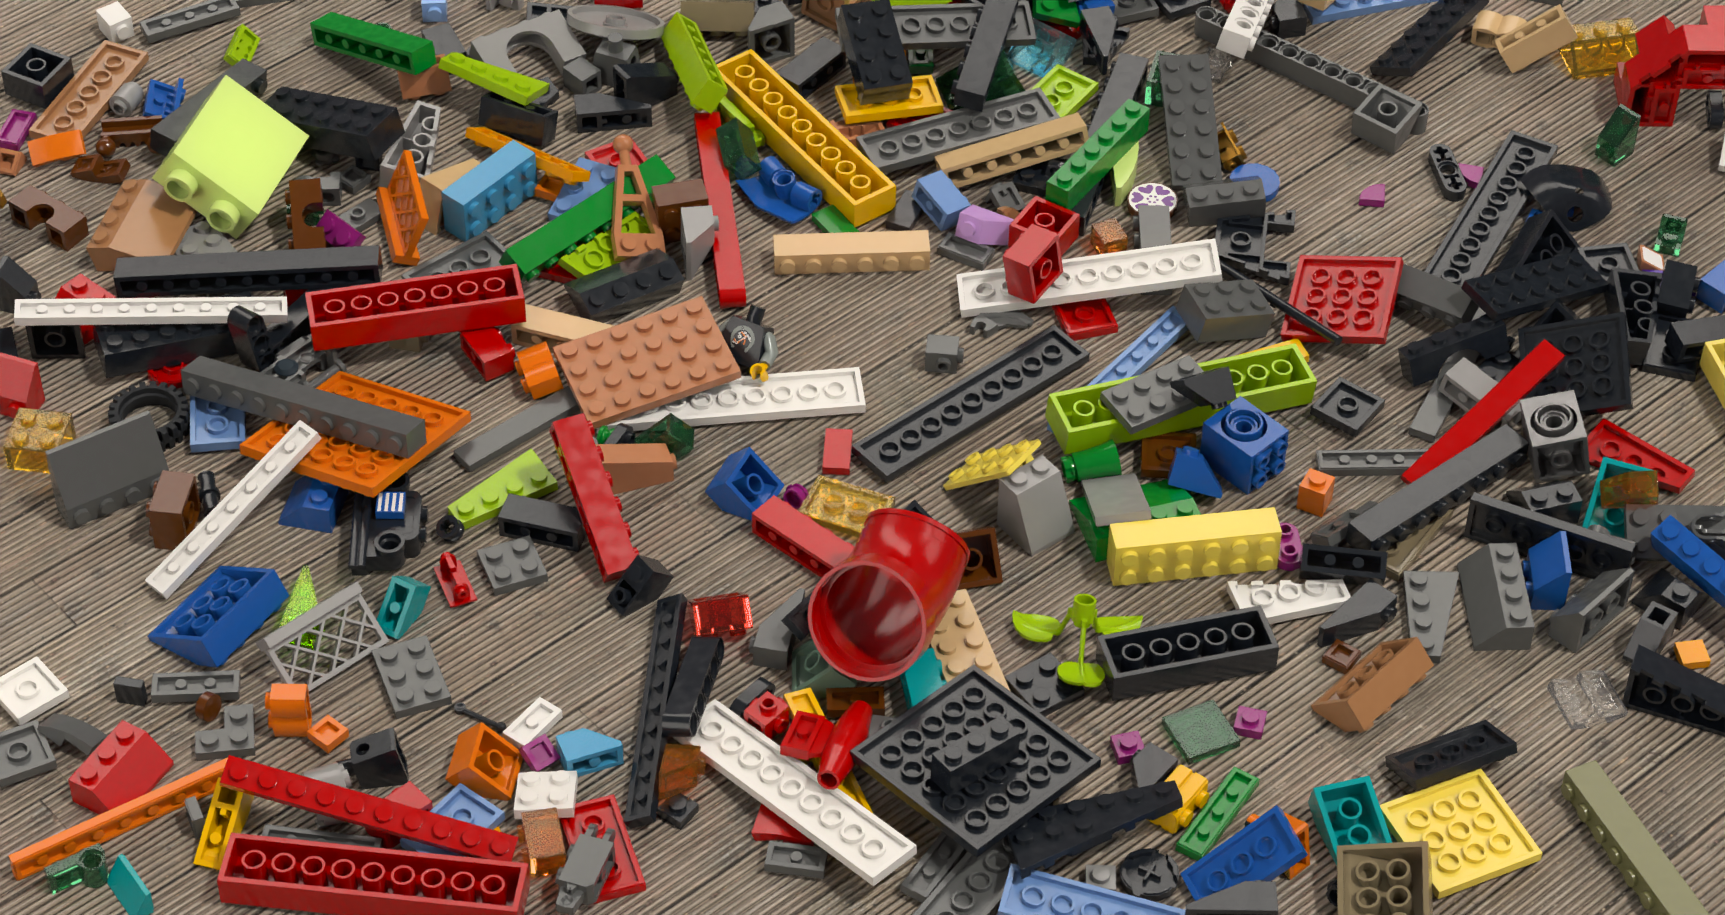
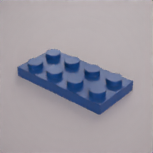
(1254, 853)

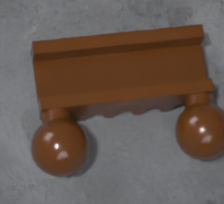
(125, 131)

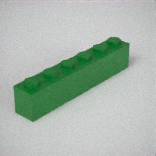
(373, 43)
(1098, 155)

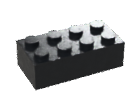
(874, 52)

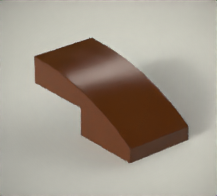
(95, 169)

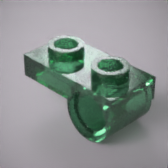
(86, 866)

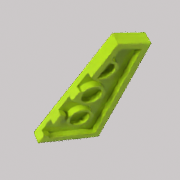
(496, 79)
(599, 251)
(521, 477)

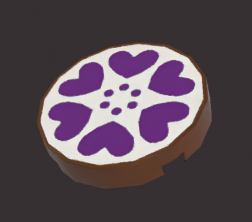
(1151, 194)

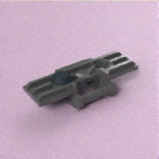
(299, 356)

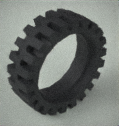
(154, 395)

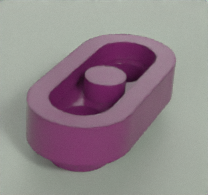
(1289, 544)

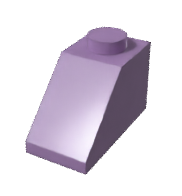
(983, 226)

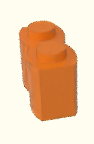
(539, 371)
(289, 710)

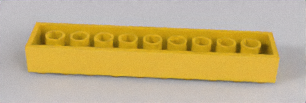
(807, 140)

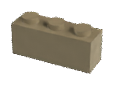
(720, 15)

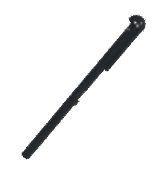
(1231, 274)

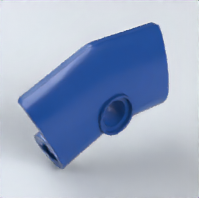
(779, 192)

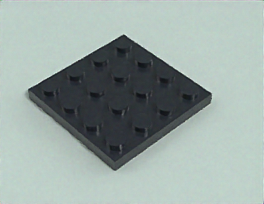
(1593, 364)

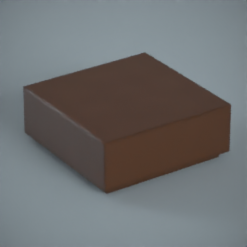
(1341, 656)

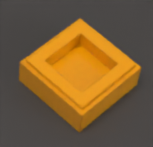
(1692, 654)

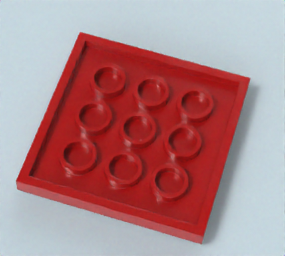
(1346, 295)

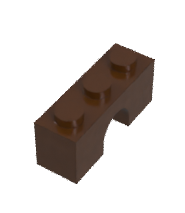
(304, 197)
(63, 224)

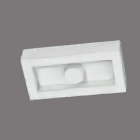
(532, 723)

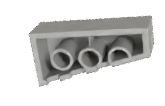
(419, 138)

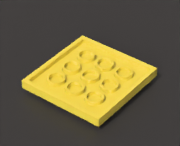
(1467, 831)

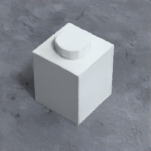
(115, 22)

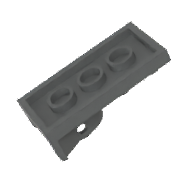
(1702, 520)

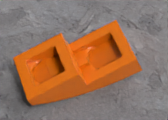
(56, 147)

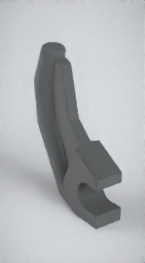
(994, 321)

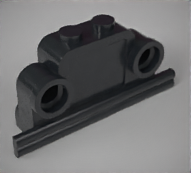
(386, 542)

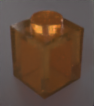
(1108, 237)

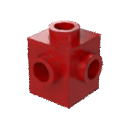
(768, 714)

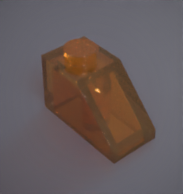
(1629, 488)
(680, 769)

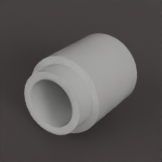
(126, 99)

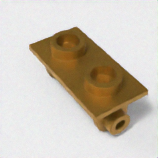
(1230, 154)

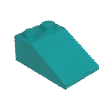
(1609, 518)
(1348, 814)

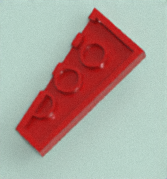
(1619, 444)

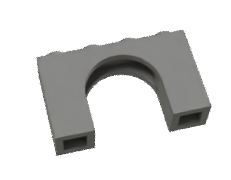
(547, 32)

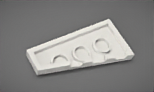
(1290, 600)

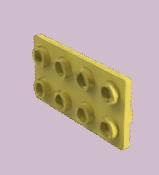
(992, 464)

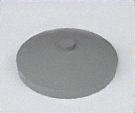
(608, 19)

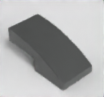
(66, 728)

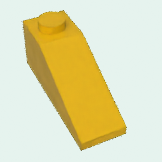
(226, 814)

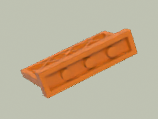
(403, 211)

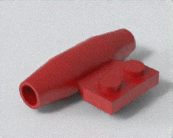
(817, 737)

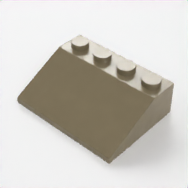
(1384, 879)

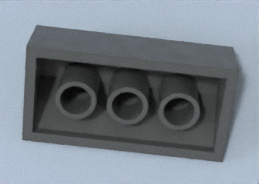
(1496, 598)

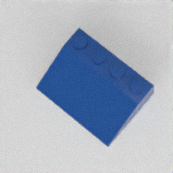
(221, 614)

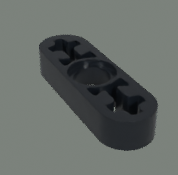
(1444, 181)

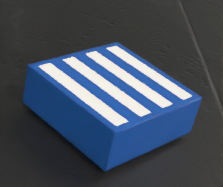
(390, 505)

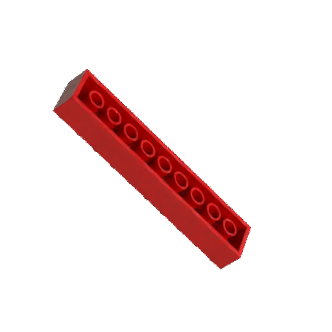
(366, 879)

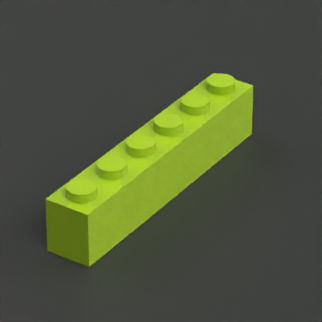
(694, 63)

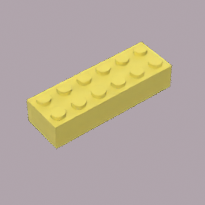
(1193, 546)

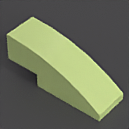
(1124, 174)

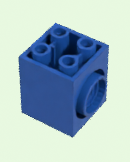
(1244, 445)

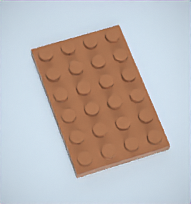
(646, 362)

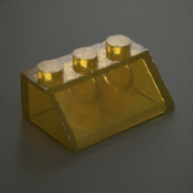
(1600, 47)

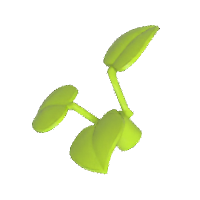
(1084, 612)

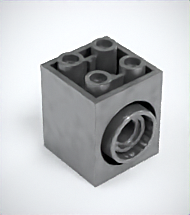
(1555, 436)

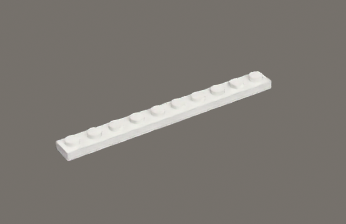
(143, 310)

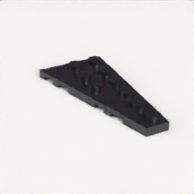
(1087, 823)

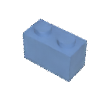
(940, 199)

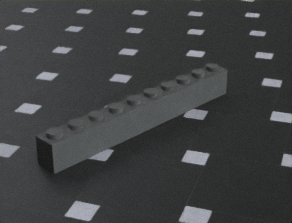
(293, 402)

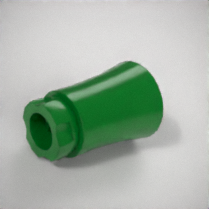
(1092, 463)

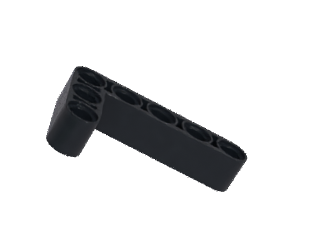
(259, 343)

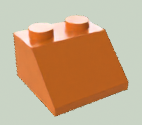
(485, 763)

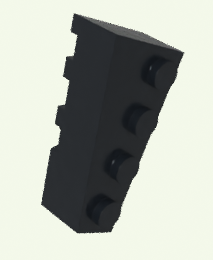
(1636, 296)
(1674, 692)

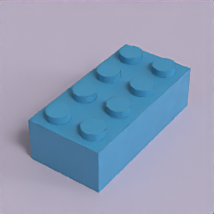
(489, 191)

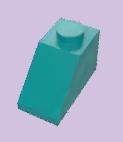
(402, 605)

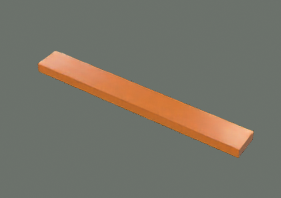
(116, 821)

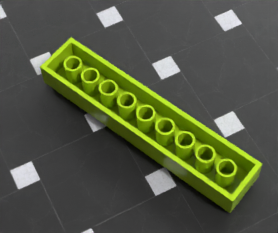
(1265, 378)

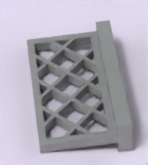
(316, 616)

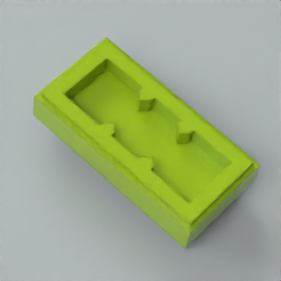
(242, 45)

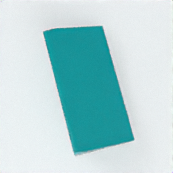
(130, 888)

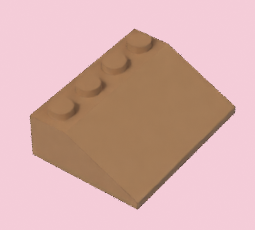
(139, 224)

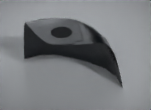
(1555, 189)

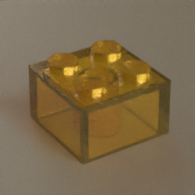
(33, 434)

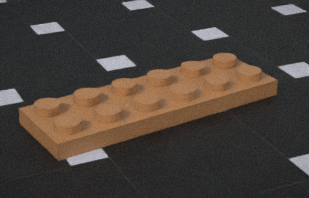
(89, 91)

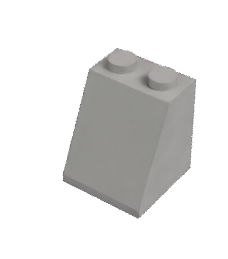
(1034, 506)

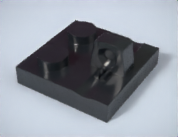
(1034, 177)

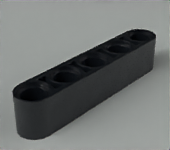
(693, 687)

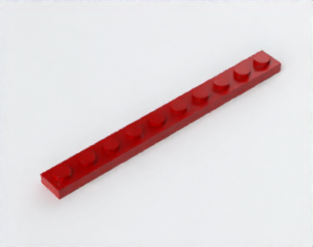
(367, 810)

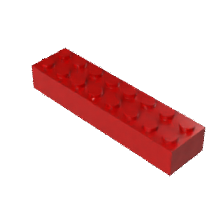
(415, 307)

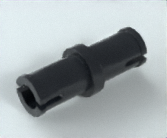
(208, 493)

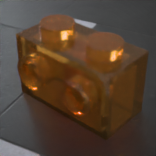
(543, 841)

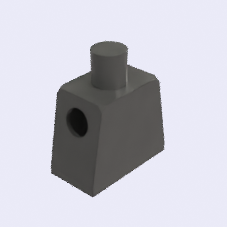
(613, 52)

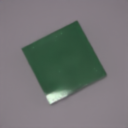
(1201, 732)

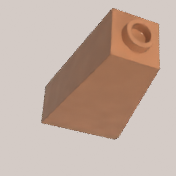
(638, 465)

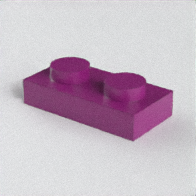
(339, 232)

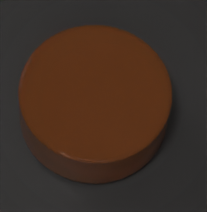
(208, 706)

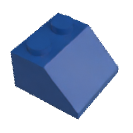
(743, 484)
(313, 505)
(1548, 573)

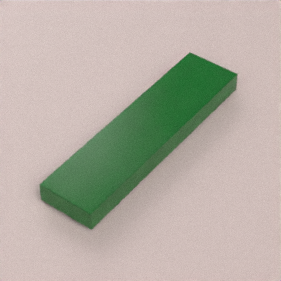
(1217, 814)

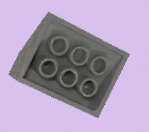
(106, 469)

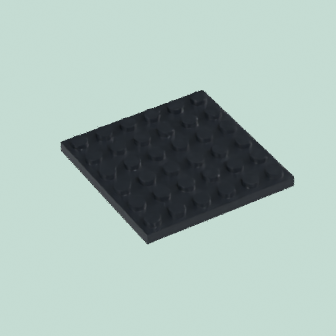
(1000, 801)

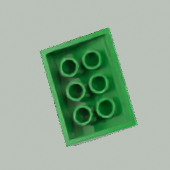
(1163, 500)

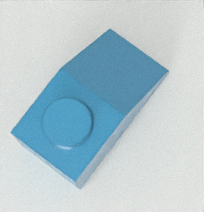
(588, 751)

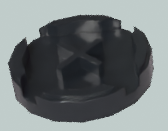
(1149, 875)

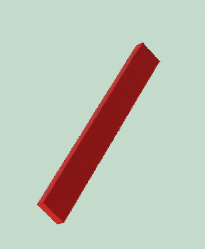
(1489, 409)

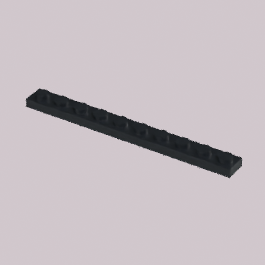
(659, 682)

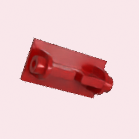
(454, 581)

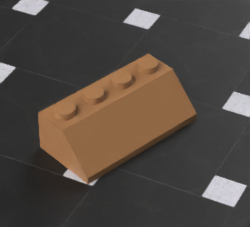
(1374, 684)

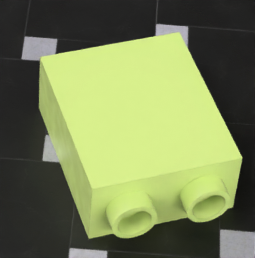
(230, 157)

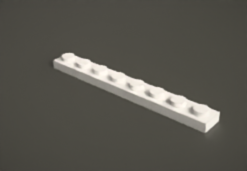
(233, 509)

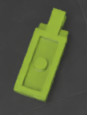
(729, 111)

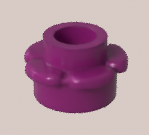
(795, 495)

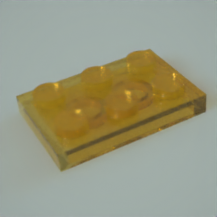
(842, 505)

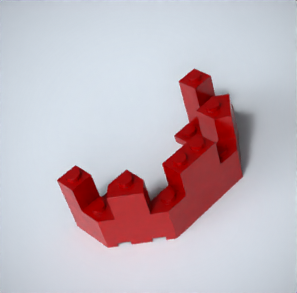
(1670, 62)

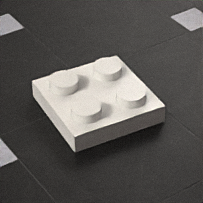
(30, 691)
(546, 791)

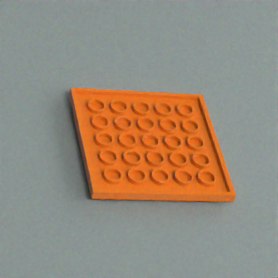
(355, 465)

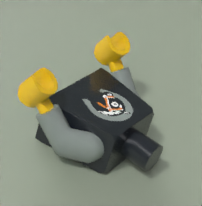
(751, 341)

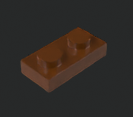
(841, 698)

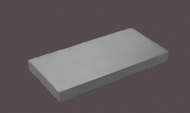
(1116, 499)

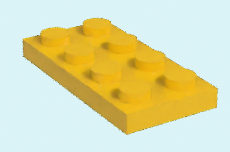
(923, 100)

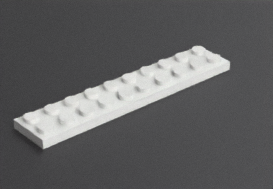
(1098, 277)
(753, 400)
(794, 794)

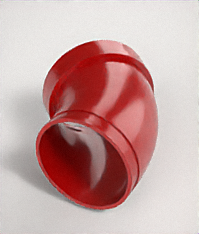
(889, 596)

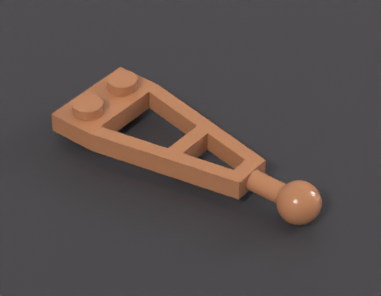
(632, 244)

